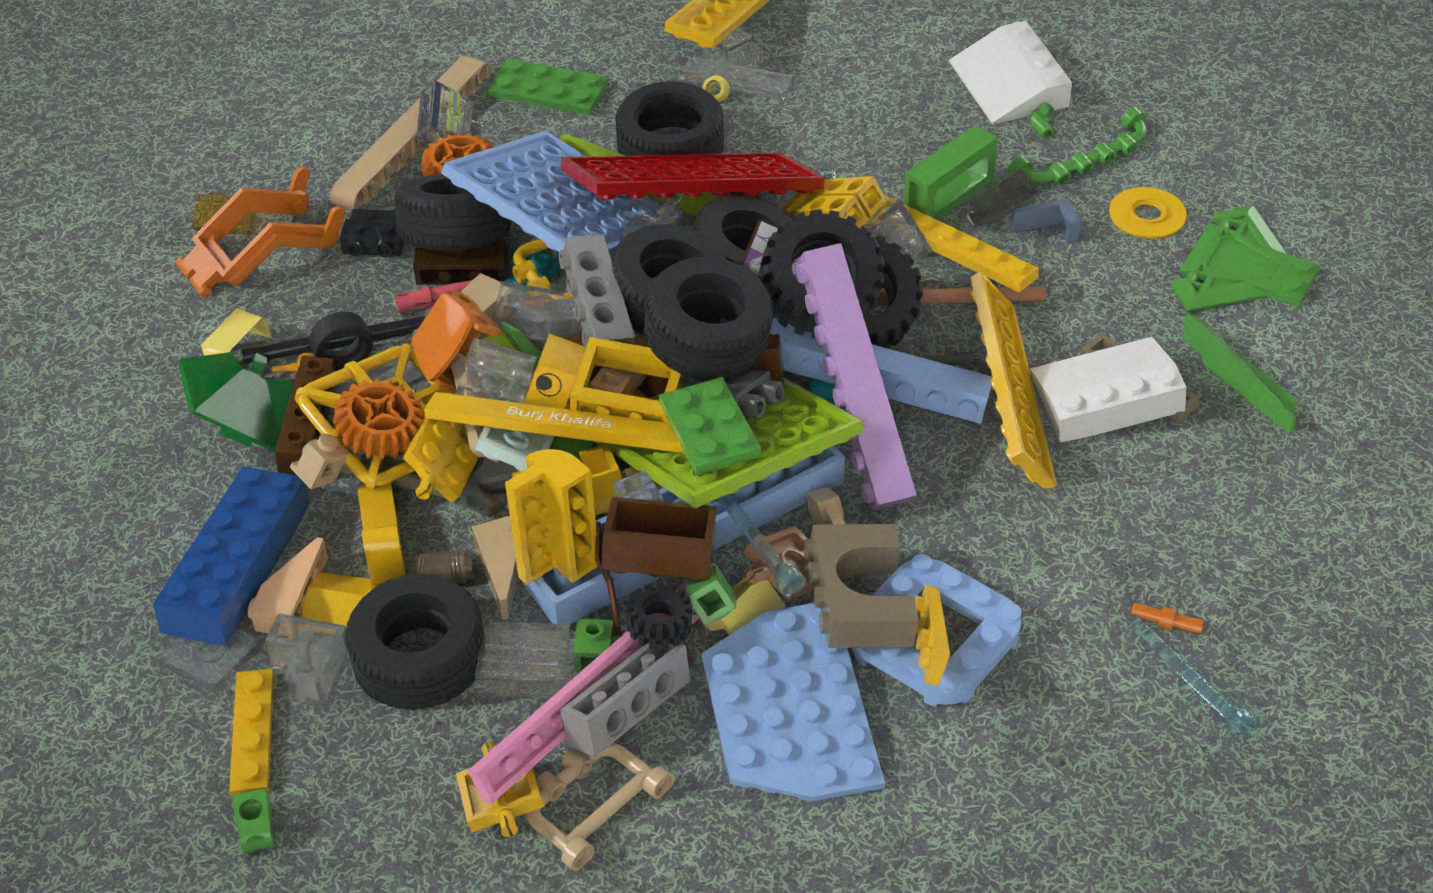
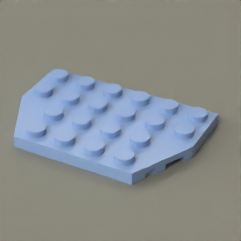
(790, 709)

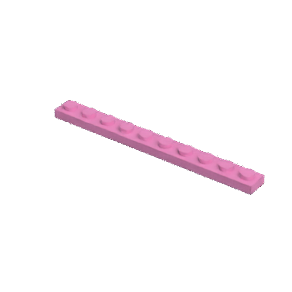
(545, 727)

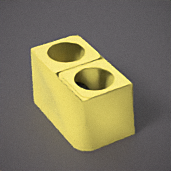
(233, 330)

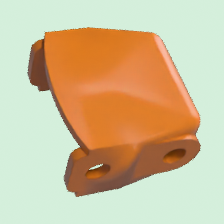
(449, 331)

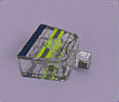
(445, 113)

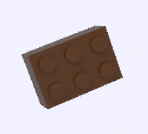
(659, 538)

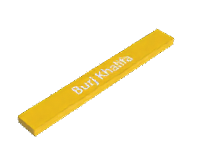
(552, 421)

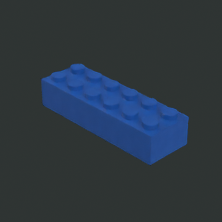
(231, 556)

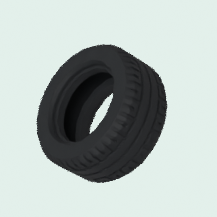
(669, 106)

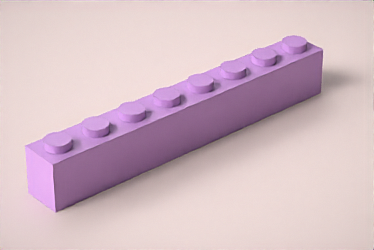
(855, 376)

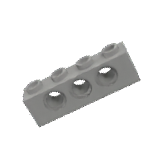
(595, 289)
(624, 697)

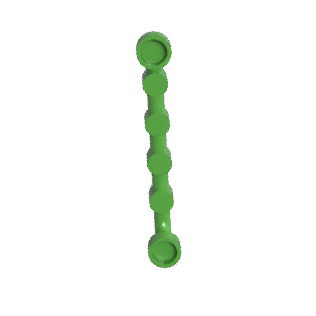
(1081, 162)

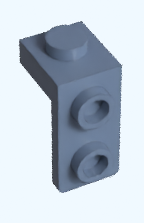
(1049, 214)

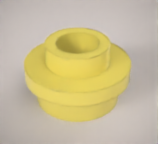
(717, 80)

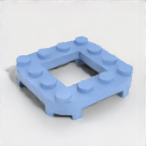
(975, 657)

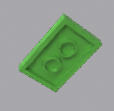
(709, 426)

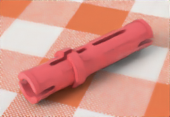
(426, 296)

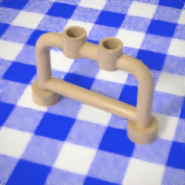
(576, 765)

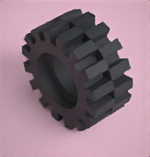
(659, 630)

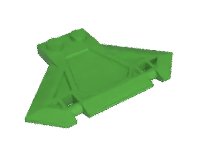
(1241, 265)

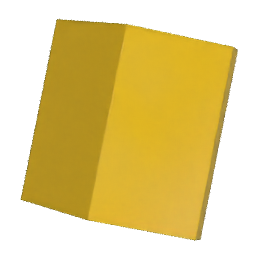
(334, 597)

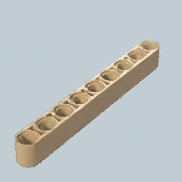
(400, 141)

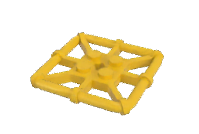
(314, 393)

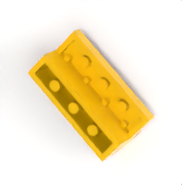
(552, 516)

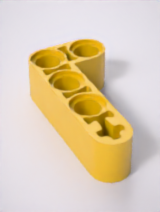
(380, 533)

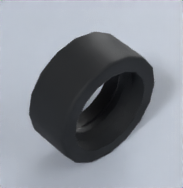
(337, 324)

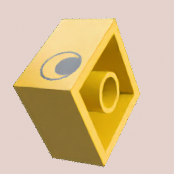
(555, 373)

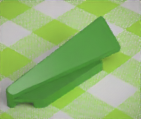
(1240, 373)

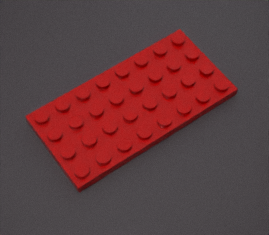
(691, 174)

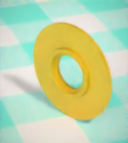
(1170, 221)

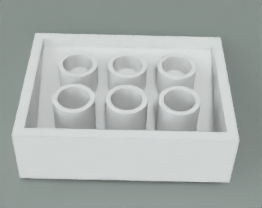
(1012, 74)
(1110, 389)

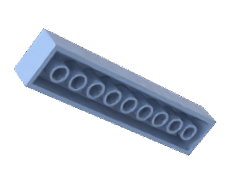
(760, 500)

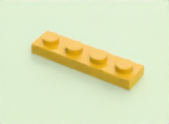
(931, 635)
(252, 731)

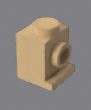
(320, 461)

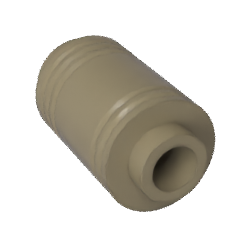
(448, 565)

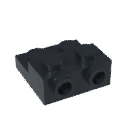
(371, 233)

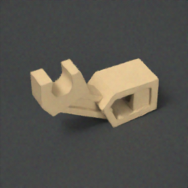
(825, 506)

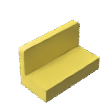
(750, 603)

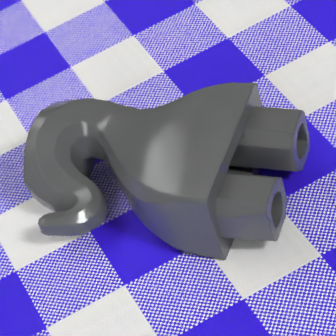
(751, 391)
(487, 478)

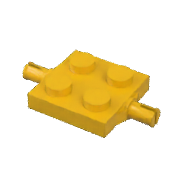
(440, 458)
(516, 801)

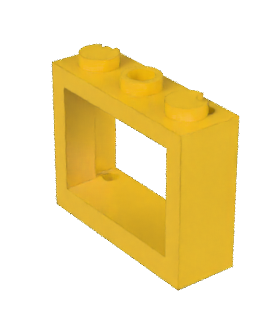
(627, 358)

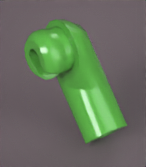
(1041, 119)

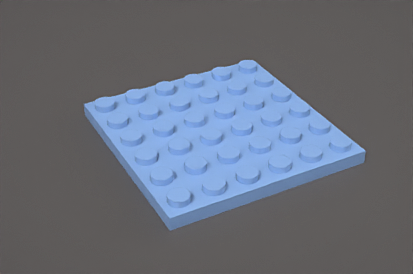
(531, 189)

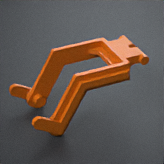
(211, 265)

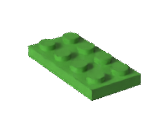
(548, 86)

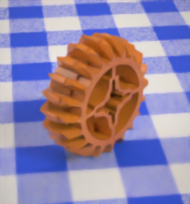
(450, 149)
(377, 418)

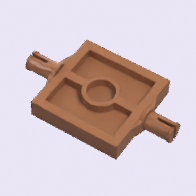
(790, 547)

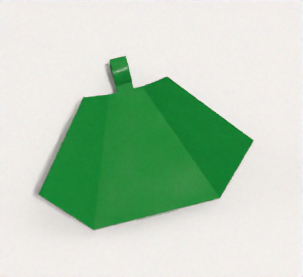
(236, 398)

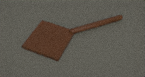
(608, 579)

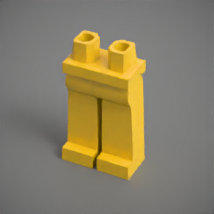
(850, 196)

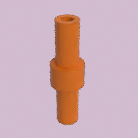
(1167, 618)

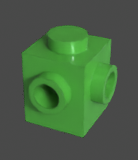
(712, 597)
(591, 640)

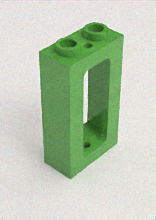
(952, 173)

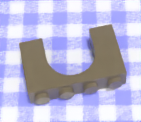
(849, 616)

